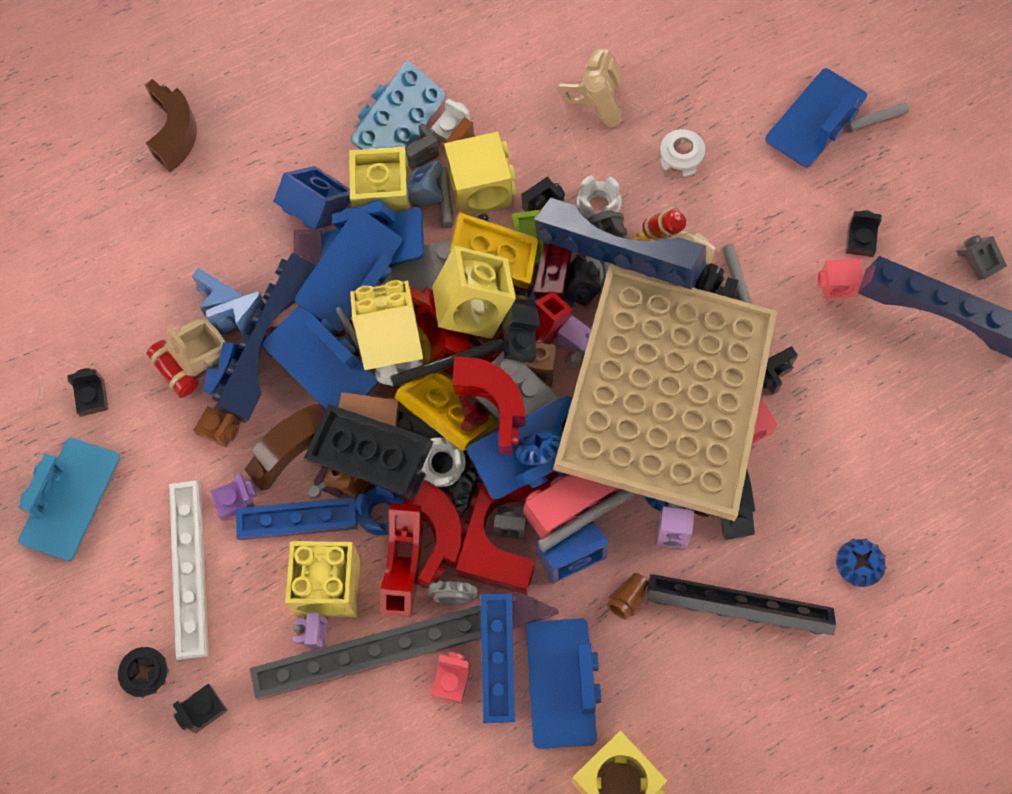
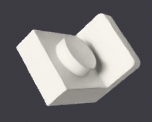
(450, 119)

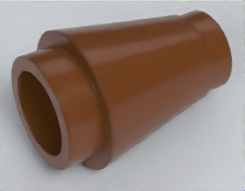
(628, 596)

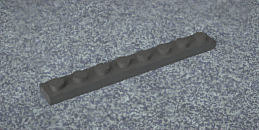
(366, 653)

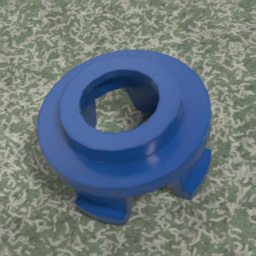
(364, 507)

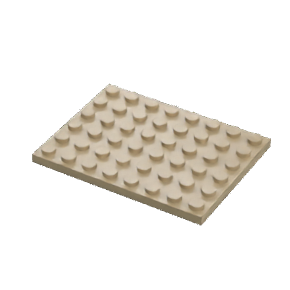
(668, 393)

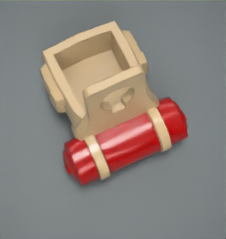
(671, 225)
(186, 355)

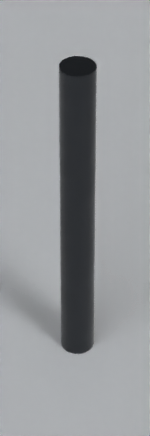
(446, 362)

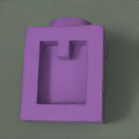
(232, 496)

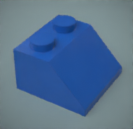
(311, 196)
(574, 553)

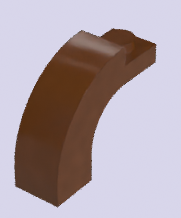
(179, 133)
(283, 445)

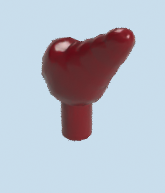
(473, 413)

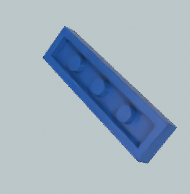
(296, 518)
(497, 658)

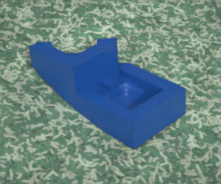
(217, 376)

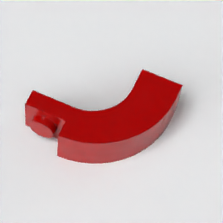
(552, 315)
(442, 341)
(492, 383)
(445, 524)
(403, 560)

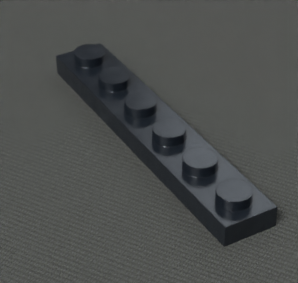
(741, 604)

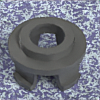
(609, 222)

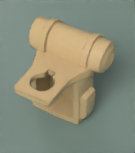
(598, 87)

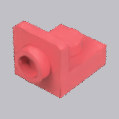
(451, 677)

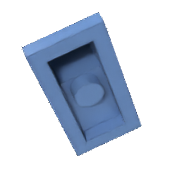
(423, 186)
(213, 289)
(235, 313)

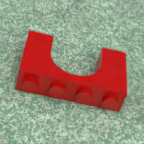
(480, 558)

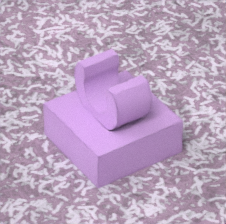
(315, 632)

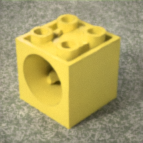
(480, 173)
(379, 176)
(473, 292)
(385, 324)
(323, 578)
(620, 751)

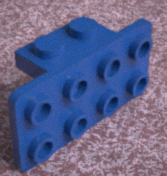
(816, 117)
(405, 223)
(353, 260)
(318, 358)
(506, 473)
(562, 683)

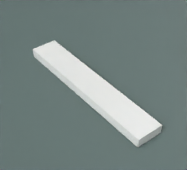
(188, 571)

